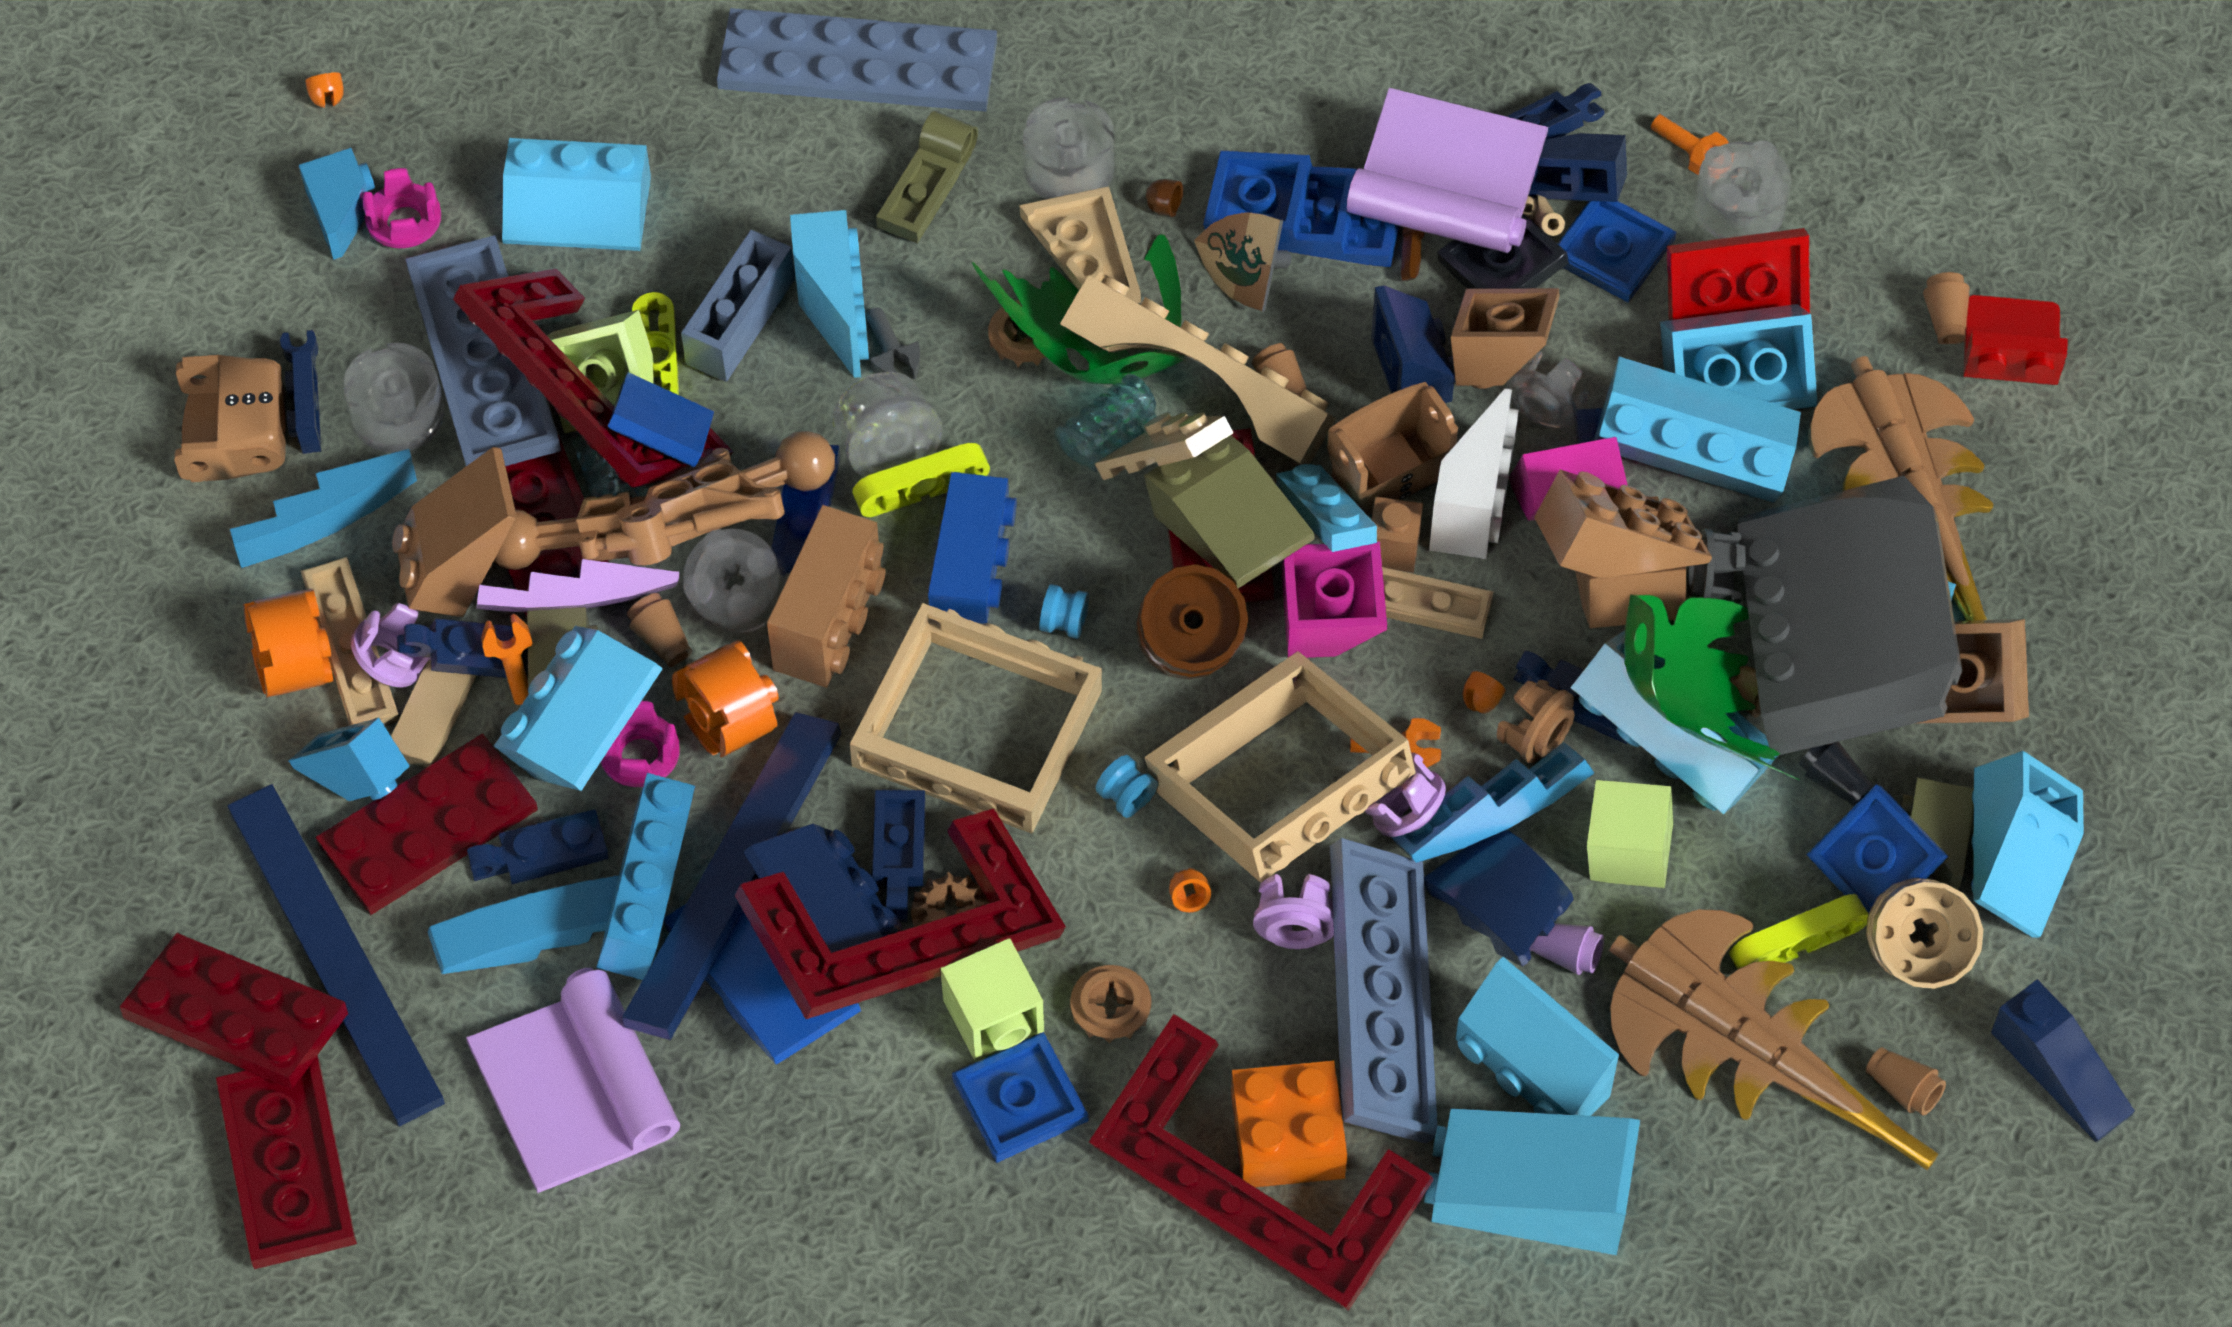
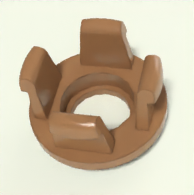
(1550, 725)

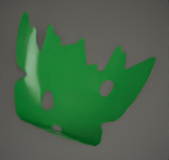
(1046, 307)
(1695, 681)

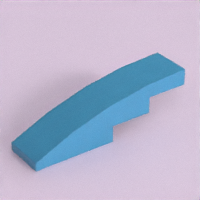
(342, 499)
(1509, 797)
(523, 926)

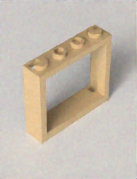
(1249, 715)
(952, 782)

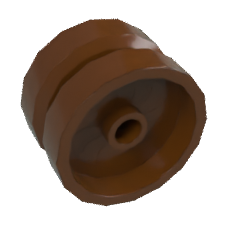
(1183, 650)

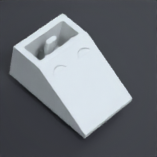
(1475, 483)

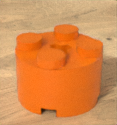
(287, 642)
(726, 699)

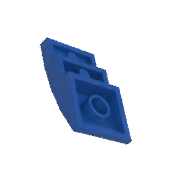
(1308, 202)
(760, 998)

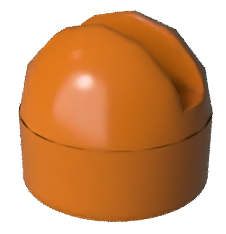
(324, 85)
(1482, 692)
(1194, 901)

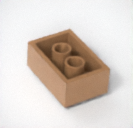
(826, 597)

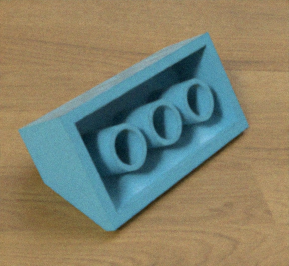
(1699, 430)
(1712, 773)

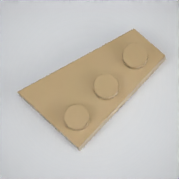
(1083, 237)

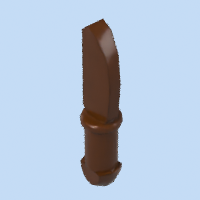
(1411, 253)

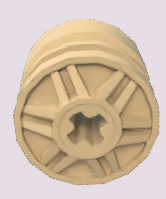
(1952, 941)

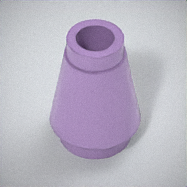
(1571, 947)

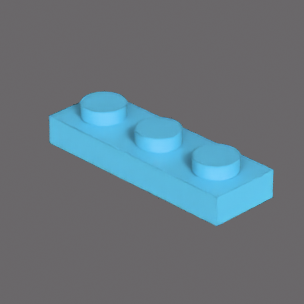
(1327, 508)

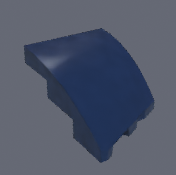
(1502, 893)

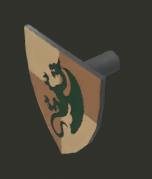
(1242, 255)

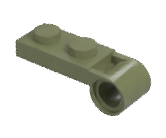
(929, 177)

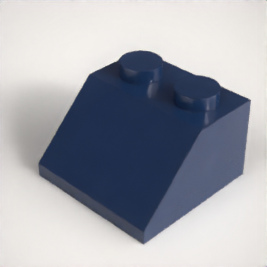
(1410, 343)

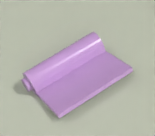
(1448, 171)
(574, 1083)

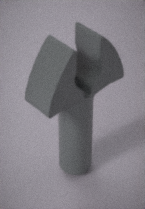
(890, 346)

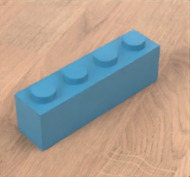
(646, 877)

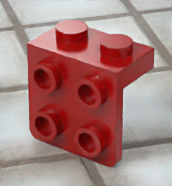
(2014, 340)

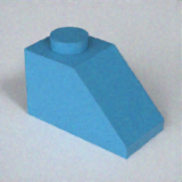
(336, 194)
(353, 760)

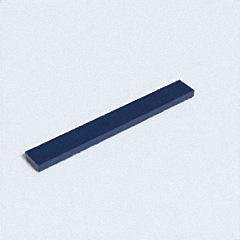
(712, 906)
(336, 955)

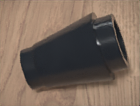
(1836, 771)

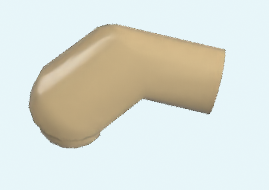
(1543, 215)

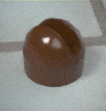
(1165, 196)

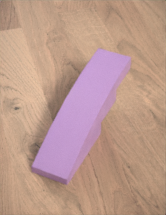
(597, 586)

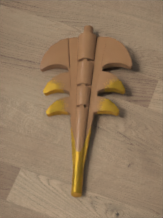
(1891, 423)
(1678, 986)

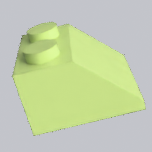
(606, 352)

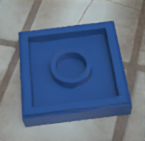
(1615, 247)
(661, 419)
(1875, 848)
(1020, 1097)

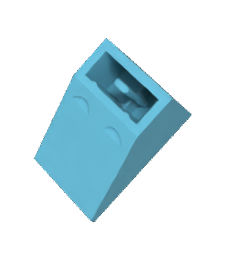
(831, 282)
(2023, 838)

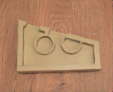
(1166, 442)

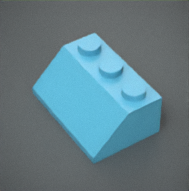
(575, 194)
(1747, 352)
(576, 708)
(1535, 1045)

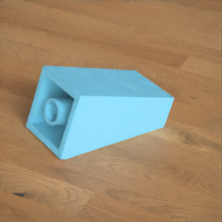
(1535, 1176)

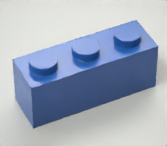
(972, 546)

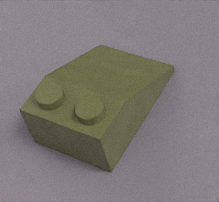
(1227, 510)

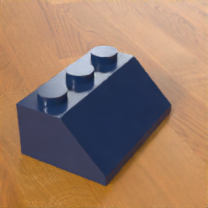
(828, 884)

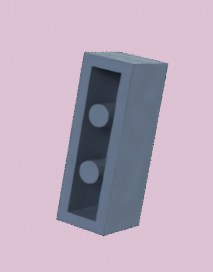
(738, 305)

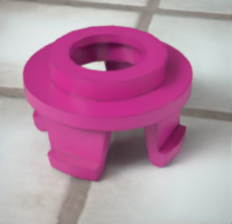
(398, 193)
(648, 726)

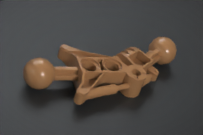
(675, 509)

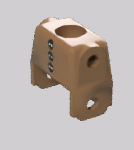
(231, 417)
(1392, 445)

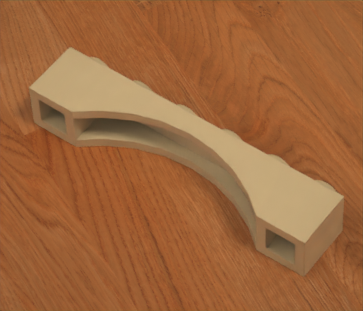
(1118, 323)

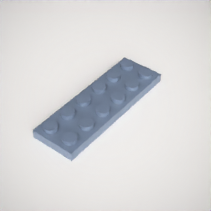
(857, 59)
(482, 387)
(1383, 991)

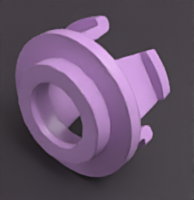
(392, 667)
(1421, 792)
(1311, 910)

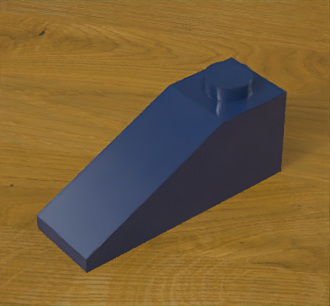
(1581, 168)
(2061, 1059)

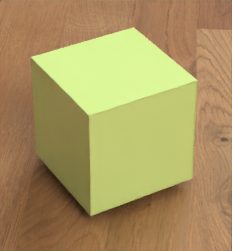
(1630, 833)
(992, 1000)

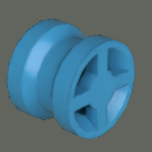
(1064, 611)
(1126, 786)

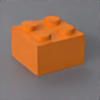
(1289, 1124)

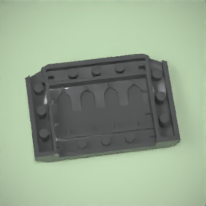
(1849, 614)

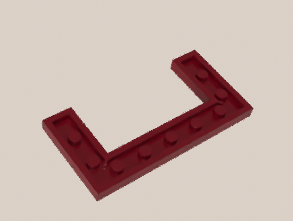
(506, 314)
(839, 979)
(1330, 1264)

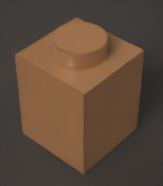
(1398, 532)

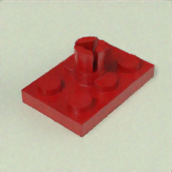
(1738, 274)

